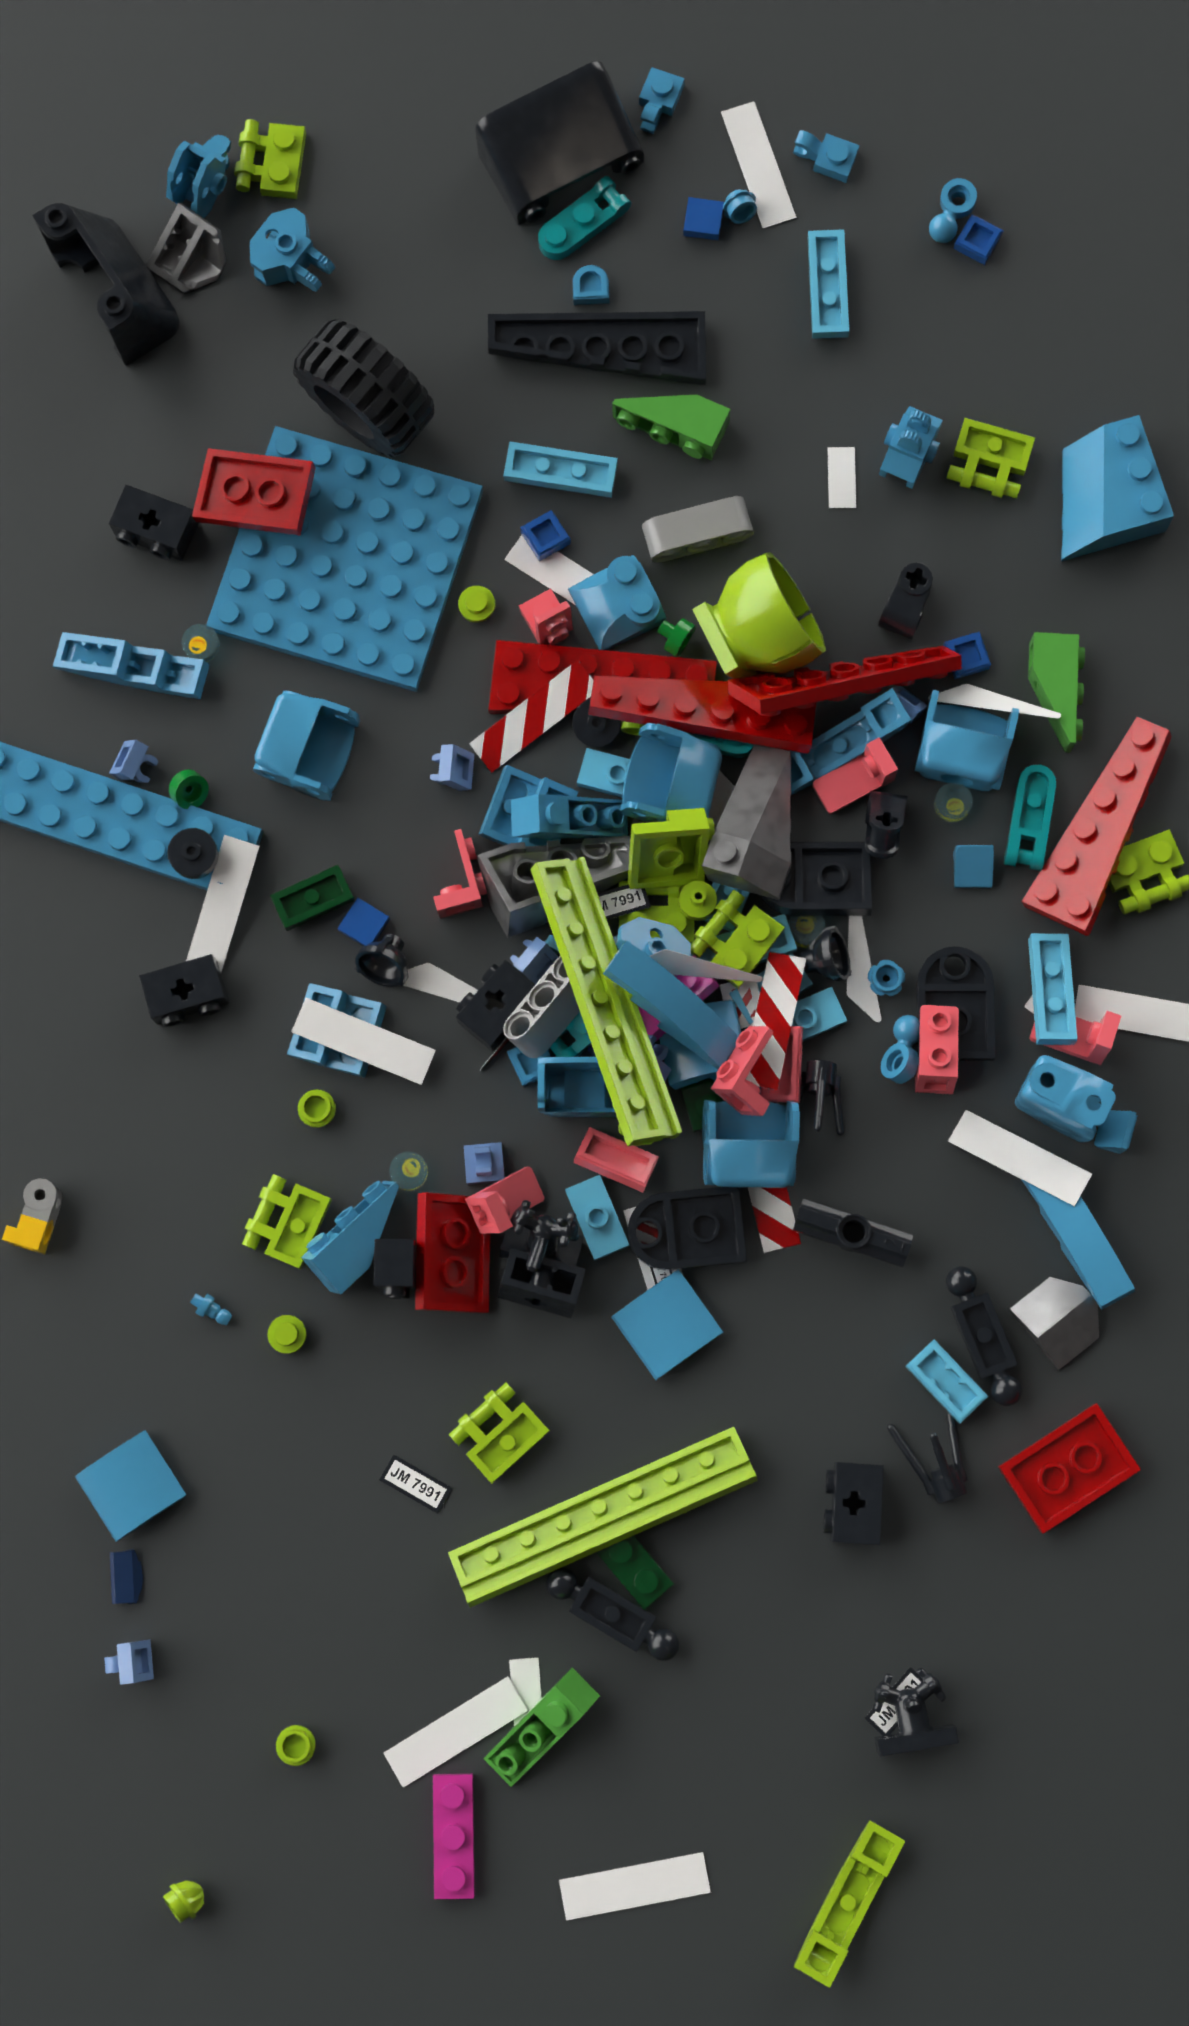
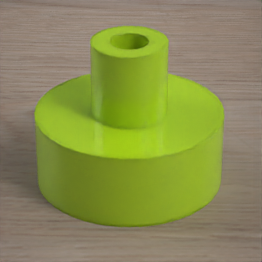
(694, 908)

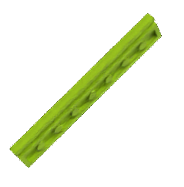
(606, 1008)
(602, 1516)

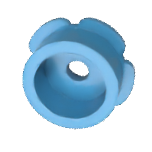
(740, 206)
(888, 968)

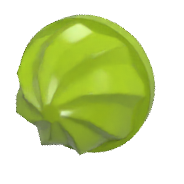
(184, 1899)

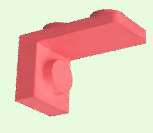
(547, 618)
(856, 778)
(458, 899)
(1093, 1039)
(937, 1049)
(732, 1074)
(496, 1203)

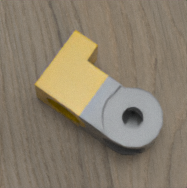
(38, 1217)

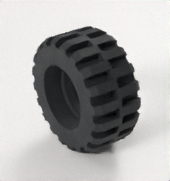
(363, 387)

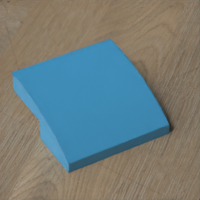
(513, 785)
(318, 1054)
(688, 1066)
(667, 1324)
(130, 1485)

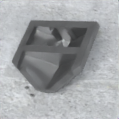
(188, 251)
(1059, 1319)

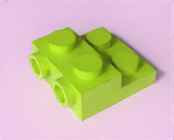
(669, 850)

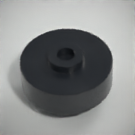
(594, 730)
(193, 853)

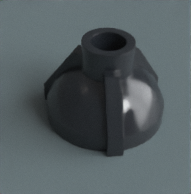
(828, 955)
(383, 962)

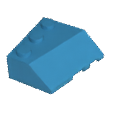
(1111, 490)

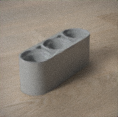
(697, 529)
(543, 1013)

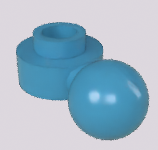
(944, 225)
(900, 1060)

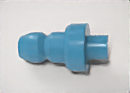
(207, 1307)

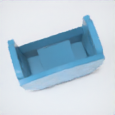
(306, 744)
(965, 745)
(669, 773)
(572, 1088)
(1065, 1098)
(748, 1147)

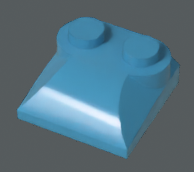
(618, 603)

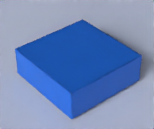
(703, 218)
(978, 239)
(545, 535)
(972, 653)
(363, 923)

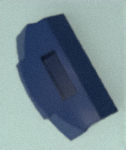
(125, 1577)

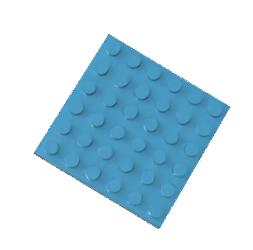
(365, 572)

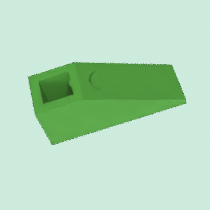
(682, 420)
(1054, 678)
(542, 1727)

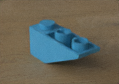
(567, 817)
(349, 1246)

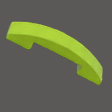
(848, 1903)

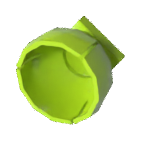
(757, 621)

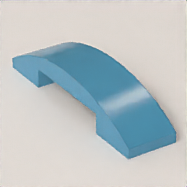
(848, 740)

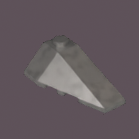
(755, 827)
(512, 885)

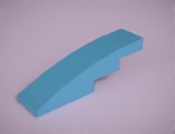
(131, 665)
(673, 1004)
(1085, 1247)

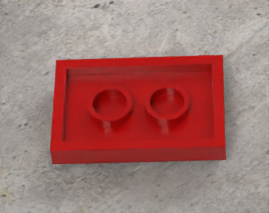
(254, 491)
(450, 1256)
(1069, 1468)

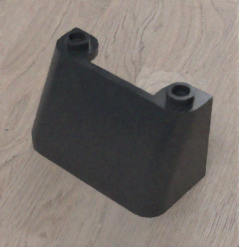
(556, 139)
(136, 307)

